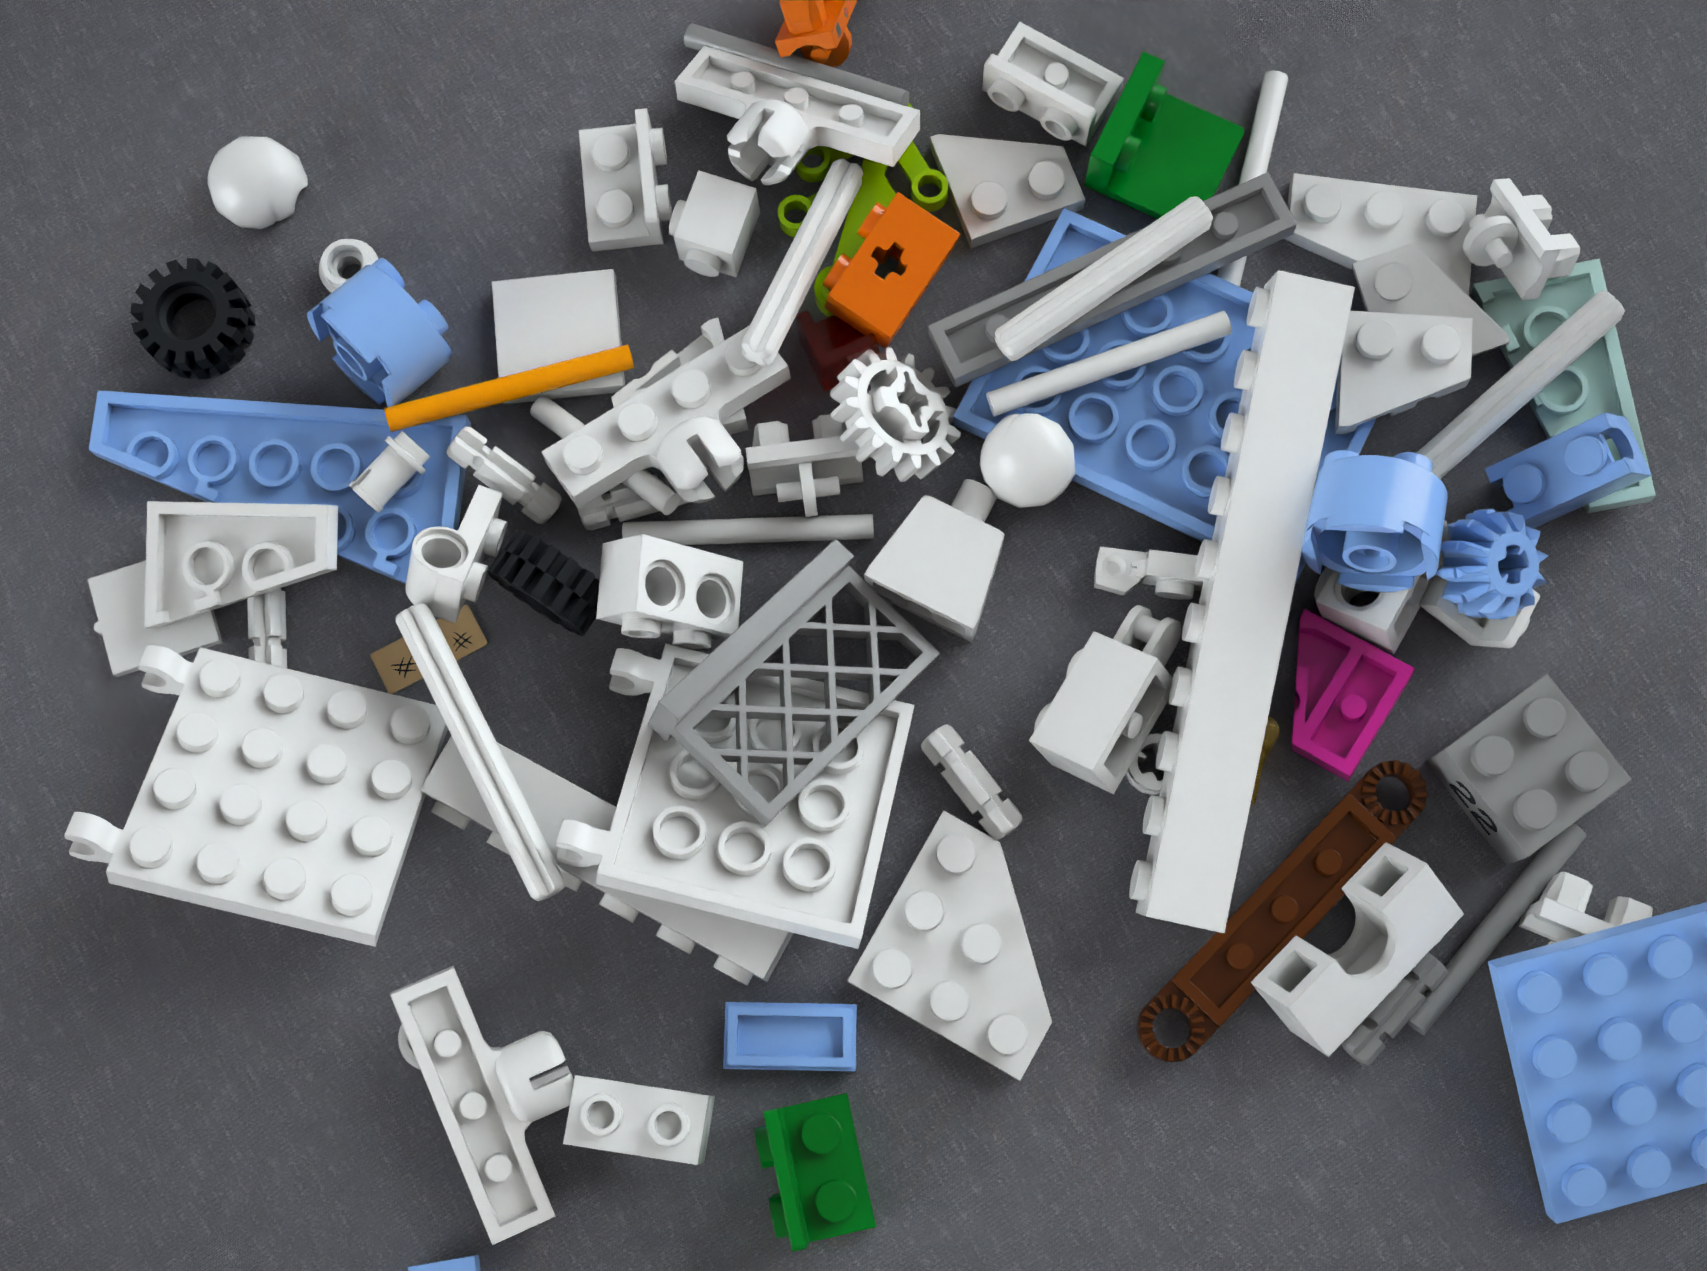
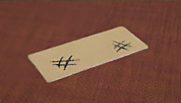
(398, 666)

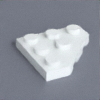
(959, 951)

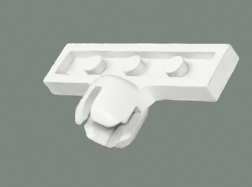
(792, 113)
(669, 428)
(485, 1098)

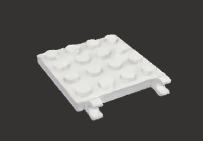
(272, 795)
(700, 848)

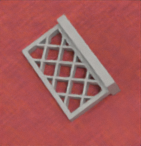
(756, 642)

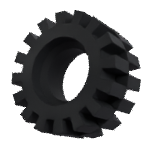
(174, 292)
(547, 581)

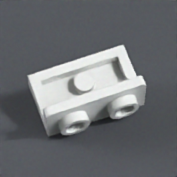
(1050, 84)

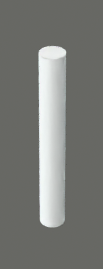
(642, 482)

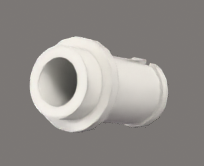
(390, 471)

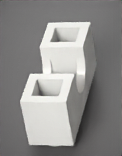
(1398, 920)

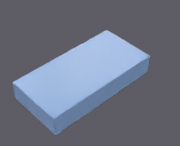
(790, 1036)

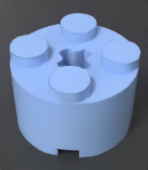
(382, 334)
(1376, 520)

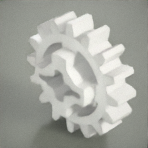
(894, 414)

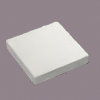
(556, 321)

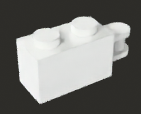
(1109, 700)

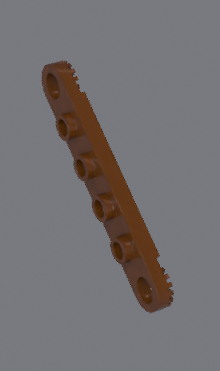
(1279, 909)

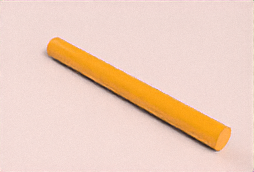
(509, 388)

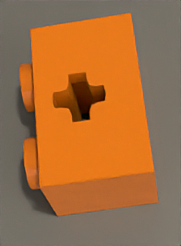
(909, 237)

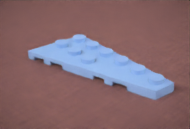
(286, 457)

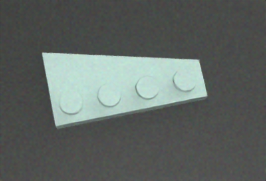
(1588, 386)

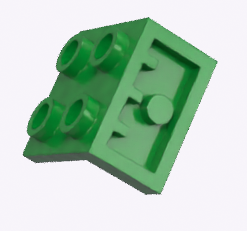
(1159, 146)
(815, 1171)

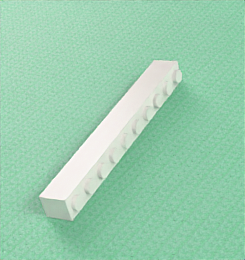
(1243, 601)

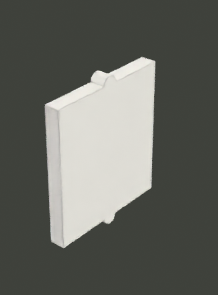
(121, 614)

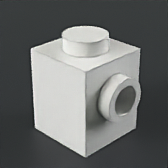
(714, 224)

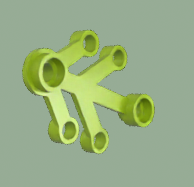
(873, 189)

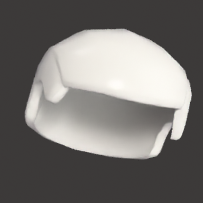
(255, 181)
(1027, 460)

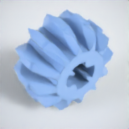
(1491, 564)

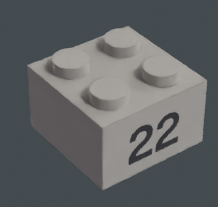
(1528, 770)

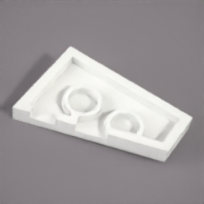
(1364, 219)
(229, 552)

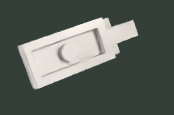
(1170, 572)

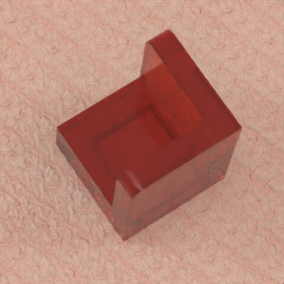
(831, 346)

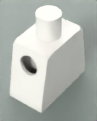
(942, 560)

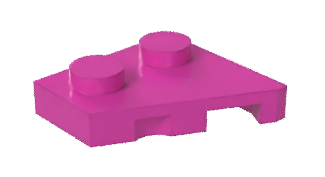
(1341, 694)

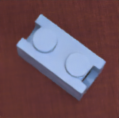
(1570, 469)

